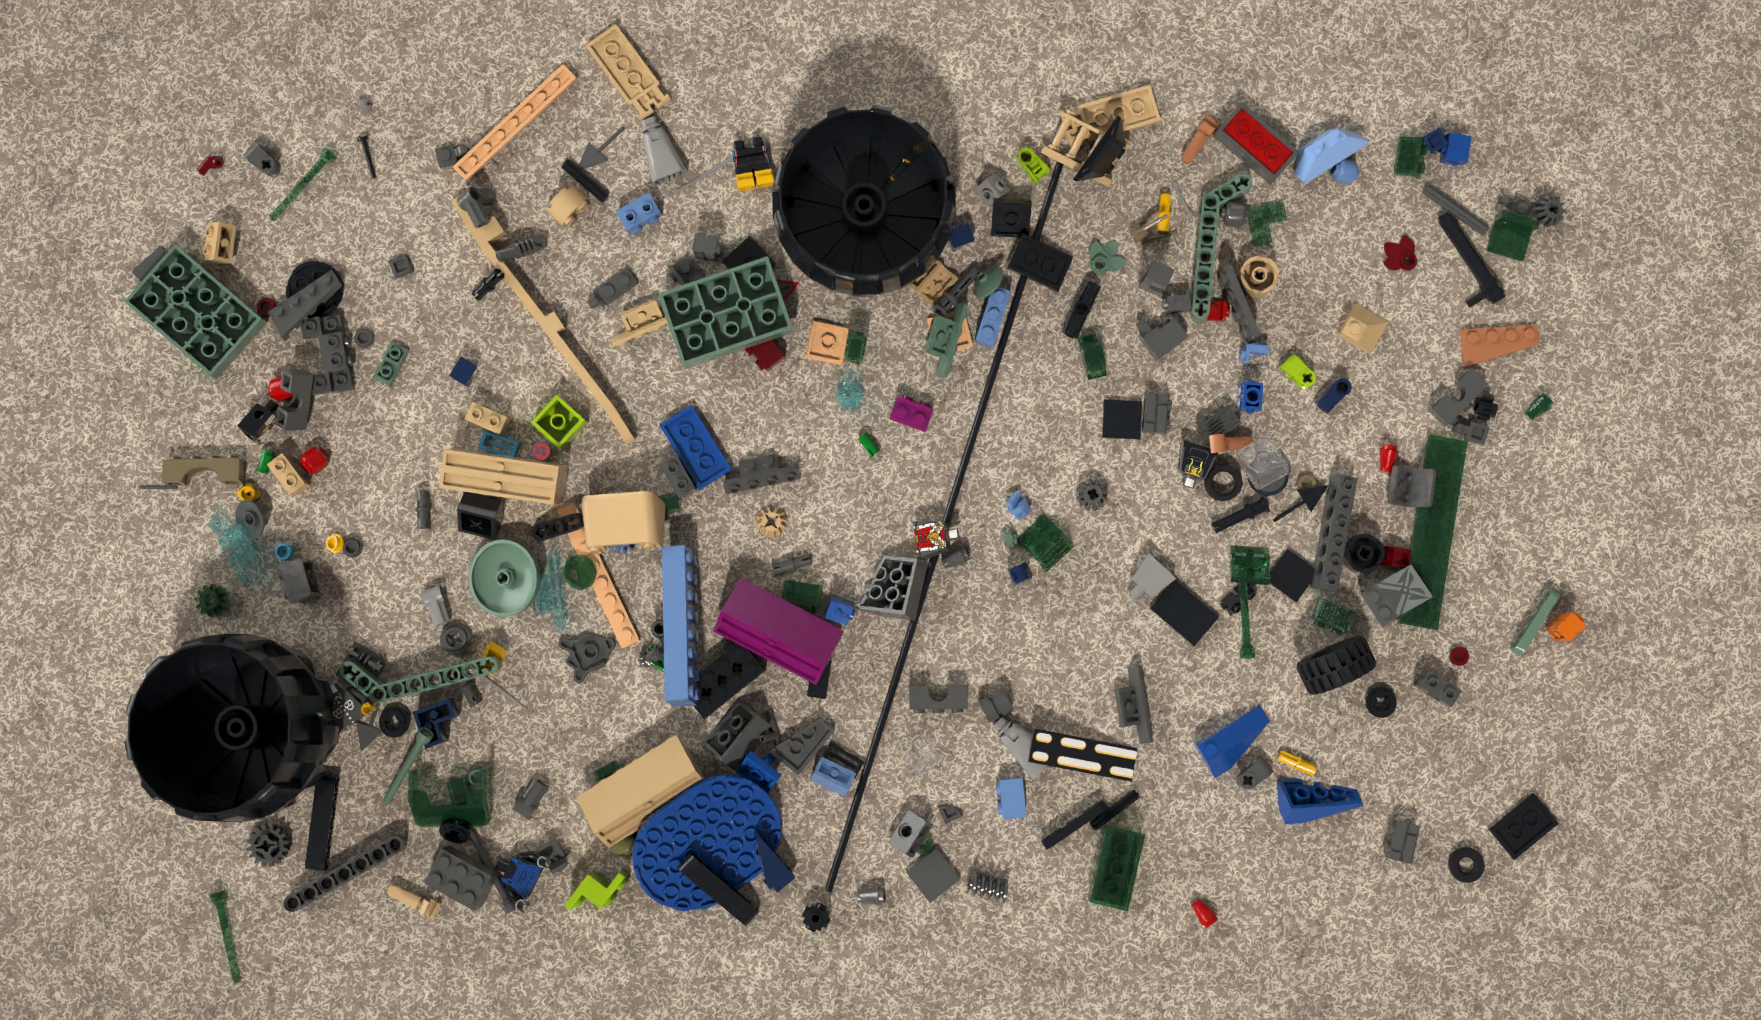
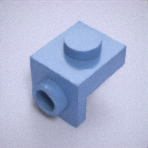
(1256, 348)

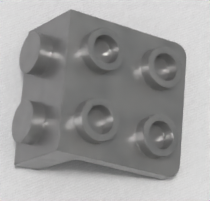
(1411, 487)

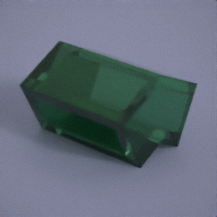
(606, 771)

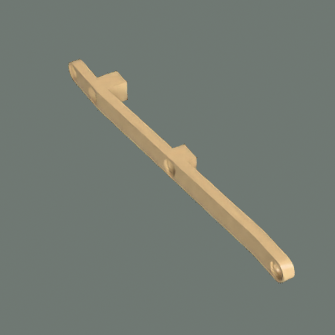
(550, 324)

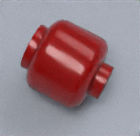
(276, 392)
(314, 460)

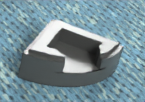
(949, 812)

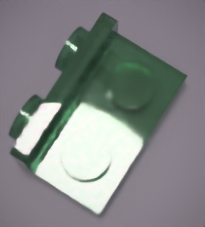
(1410, 157)

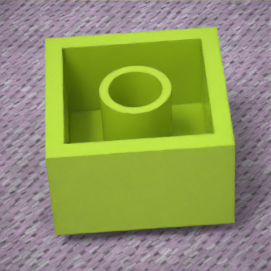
(559, 422)

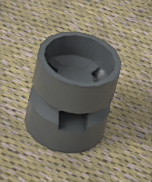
(996, 705)

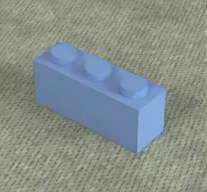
(992, 317)

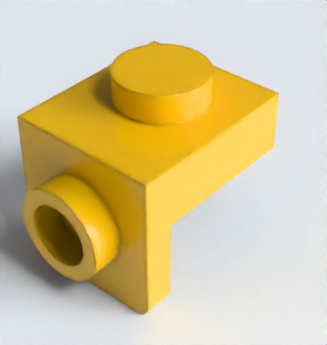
(494, 650)

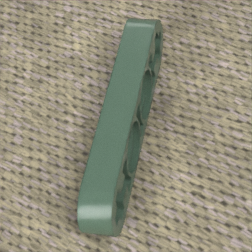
(1535, 622)

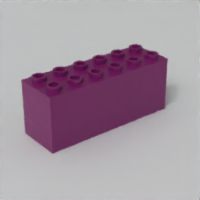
(778, 630)

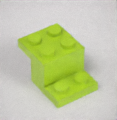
(597, 890)

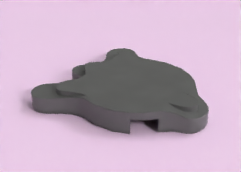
(587, 653)

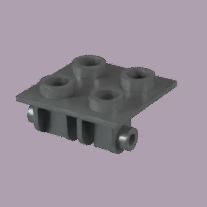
(365, 656)

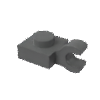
(449, 155)
(1517, 206)
(1474, 432)

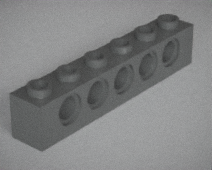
(1334, 532)

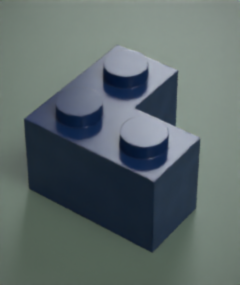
(433, 717)

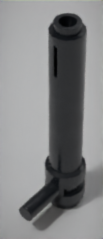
(1487, 282)

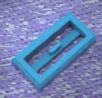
(514, 450)

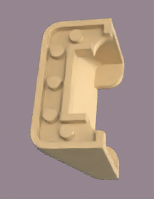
(623, 520)

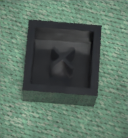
(479, 515)

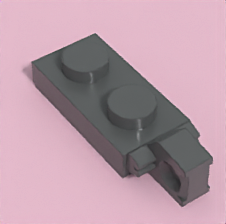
(613, 289)

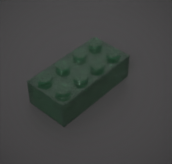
(1116, 867)

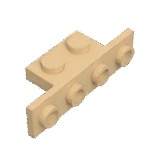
(639, 321)

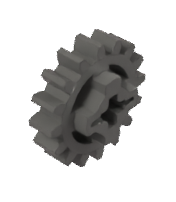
(267, 837)

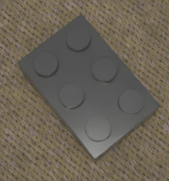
(461, 878)

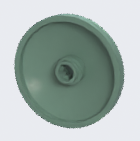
(504, 578)

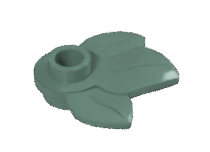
(1107, 256)

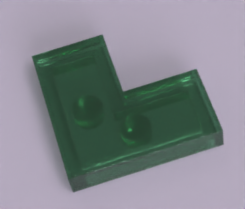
(1261, 217)

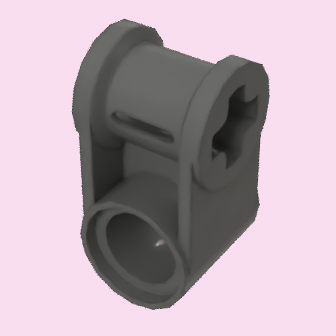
(261, 159)
(1256, 772)

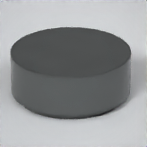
(364, 338)

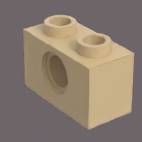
(487, 419)
(288, 474)

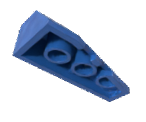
(1229, 743)
(1306, 803)

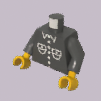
(349, 707)

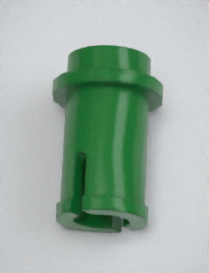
(869, 444)
(266, 457)

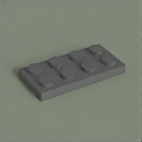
(1236, 298)

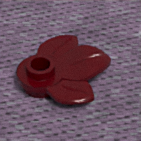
(1398, 252)

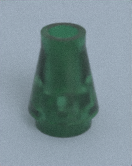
(1540, 405)

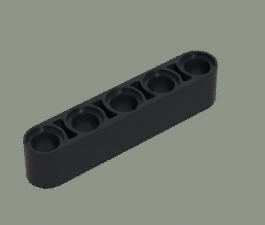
(321, 822)
(718, 889)

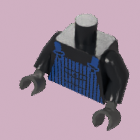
(521, 876)

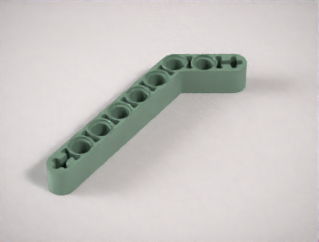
(1209, 248)
(408, 683)

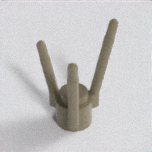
(1140, 231)

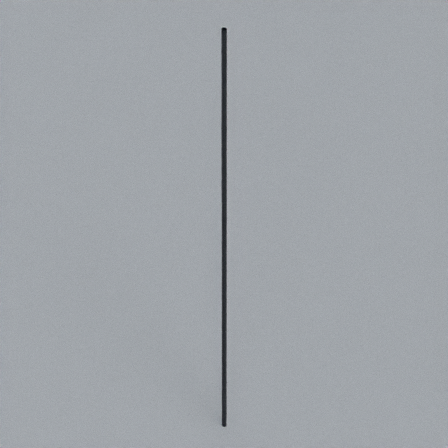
(933, 560)

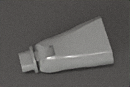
(660, 152)
(1018, 742)

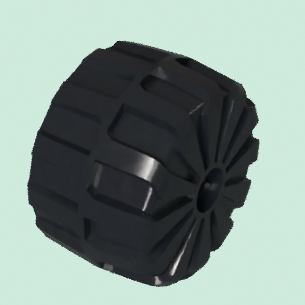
(849, 165)
(230, 728)

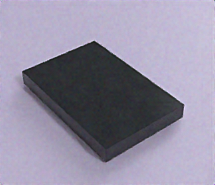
(1039, 262)
(1184, 613)
(1523, 826)

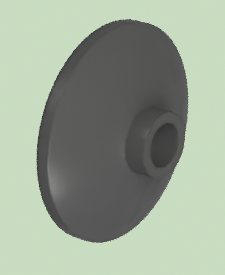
(251, 518)

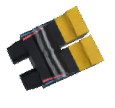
(752, 159)

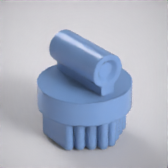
(1018, 505)

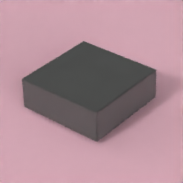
(400, 266)

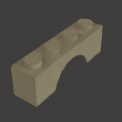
(180, 471)

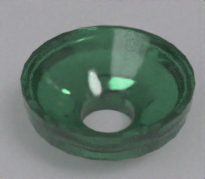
(585, 569)

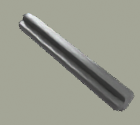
(1455, 209)

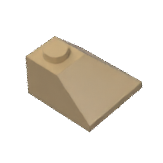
(1362, 328)

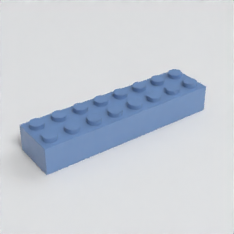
(679, 626)

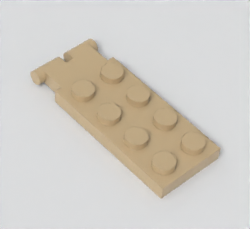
(627, 71)
(1134, 107)

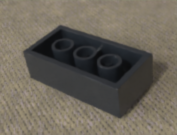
(735, 682)

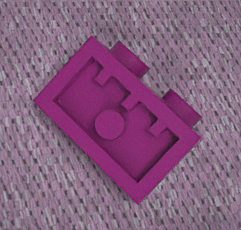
(911, 413)

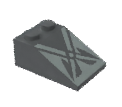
(1396, 595)

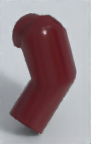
(210, 162)

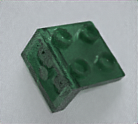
(1511, 235)
(1045, 542)

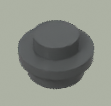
(352, 547)

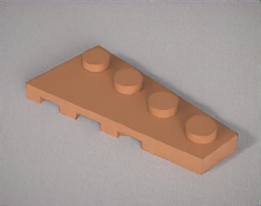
(1488, 343)

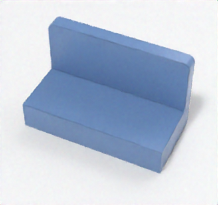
(833, 776)

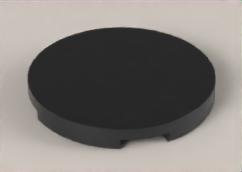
(308, 273)

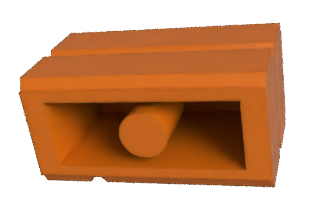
(1565, 626)

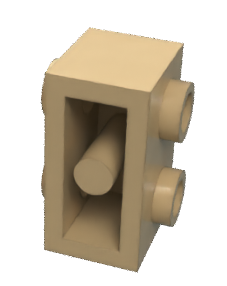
(219, 243)

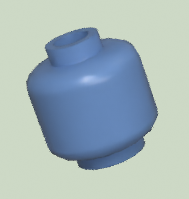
(1345, 171)

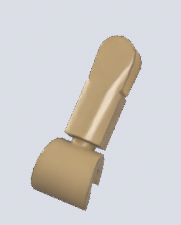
(426, 906)

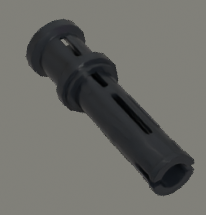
(1249, 511)

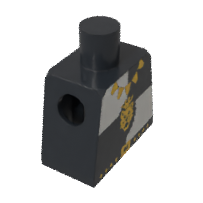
(258, 428)

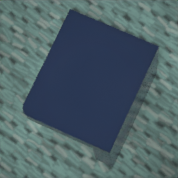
(1436, 140)
(961, 236)
(463, 371)

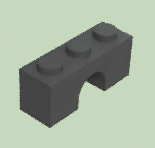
(1155, 278)
(1471, 387)
(295, 414)
(955, 699)

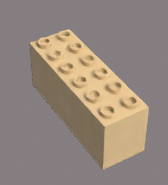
(503, 476)
(633, 793)

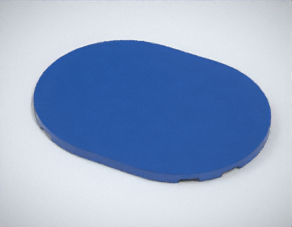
(715, 824)

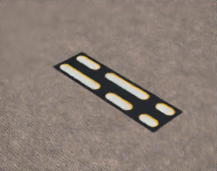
(1082, 755)

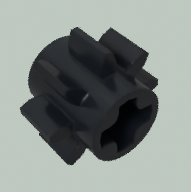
(1485, 408)

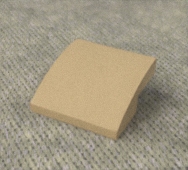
(941, 280)

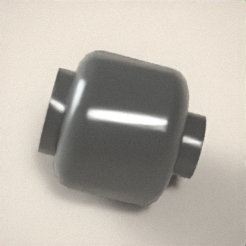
(1234, 214)

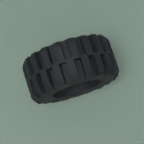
(1336, 665)

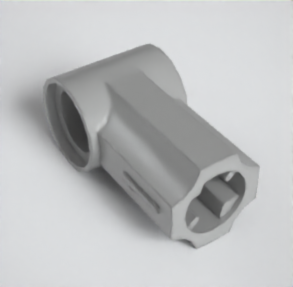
(436, 605)

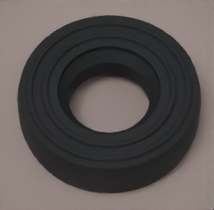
(1478, 867)

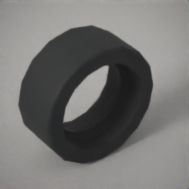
(1237, 480)

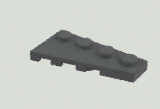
(305, 302)

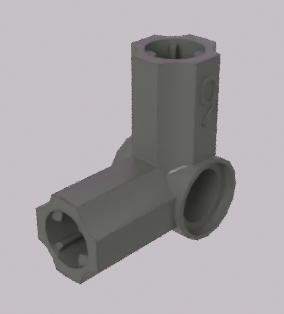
(473, 201)

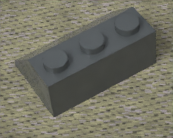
(736, 734)

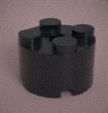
(1362, 564)

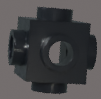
(816, 909)

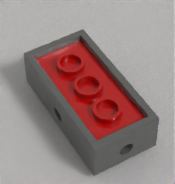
(1256, 143)

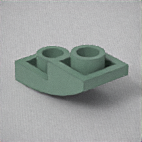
(391, 364)

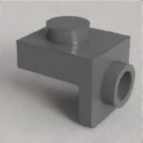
(558, 856)

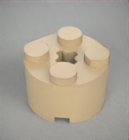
(567, 205)
(1258, 266)

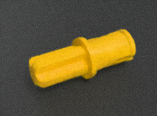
(1164, 208)
(1297, 763)

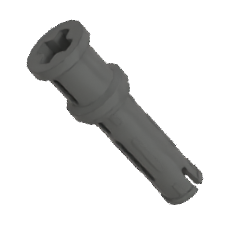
(951, 297)

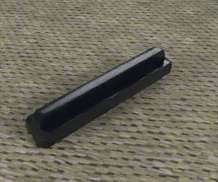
(585, 180)
(1114, 810)

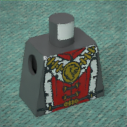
(933, 538)

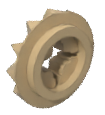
(762, 521)

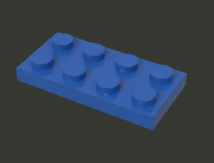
(695, 447)

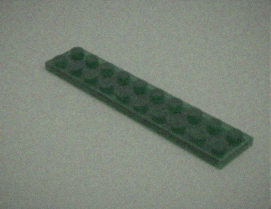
(1435, 527)

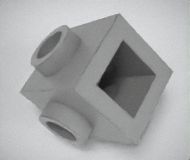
(992, 189)

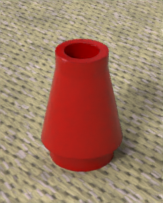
(1387, 457)
(1204, 913)

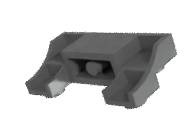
(334, 354)

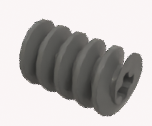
(988, 886)

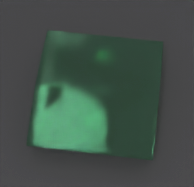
(1254, 559)

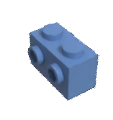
(638, 212)

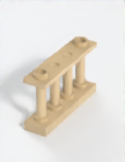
(1069, 158)

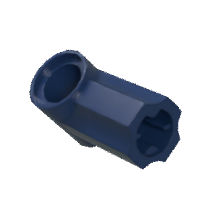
(1333, 396)

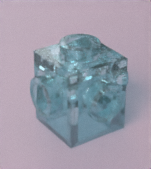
(852, 402)

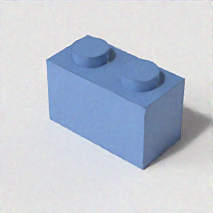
(1012, 798)

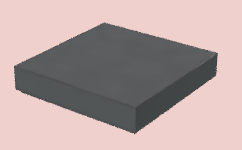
(933, 875)

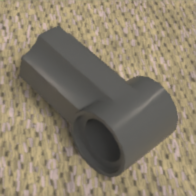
(529, 802)

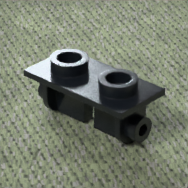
(1232, 603)

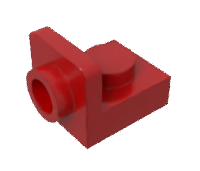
(1218, 311)

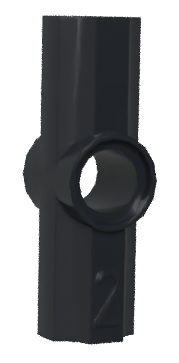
(1086, 298)

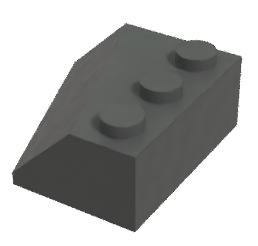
(895, 588)

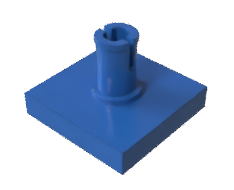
(759, 770)

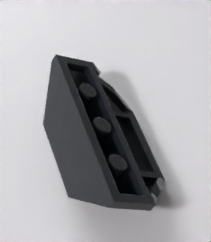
(1104, 153)

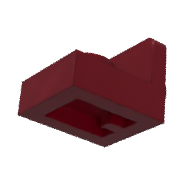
(1396, 557)

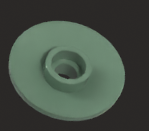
(987, 281)

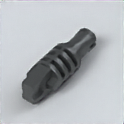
(522, 248)

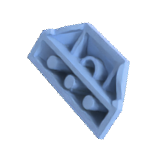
(1326, 152)

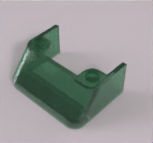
(474, 814)

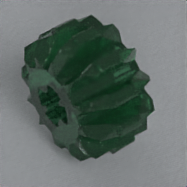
(211, 607)

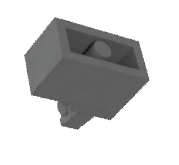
(1161, 340)

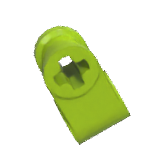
(1033, 166)
(1297, 371)

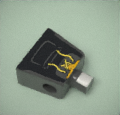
(1194, 462)

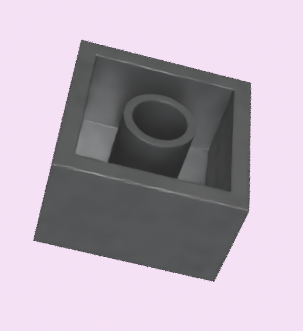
(298, 580)

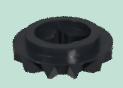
(1390, 702)
(387, 728)
(454, 832)

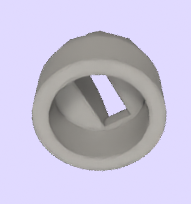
(361, 104)

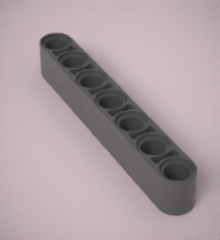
(337, 877)

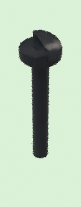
(367, 155)

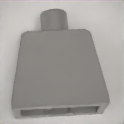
(1150, 578)

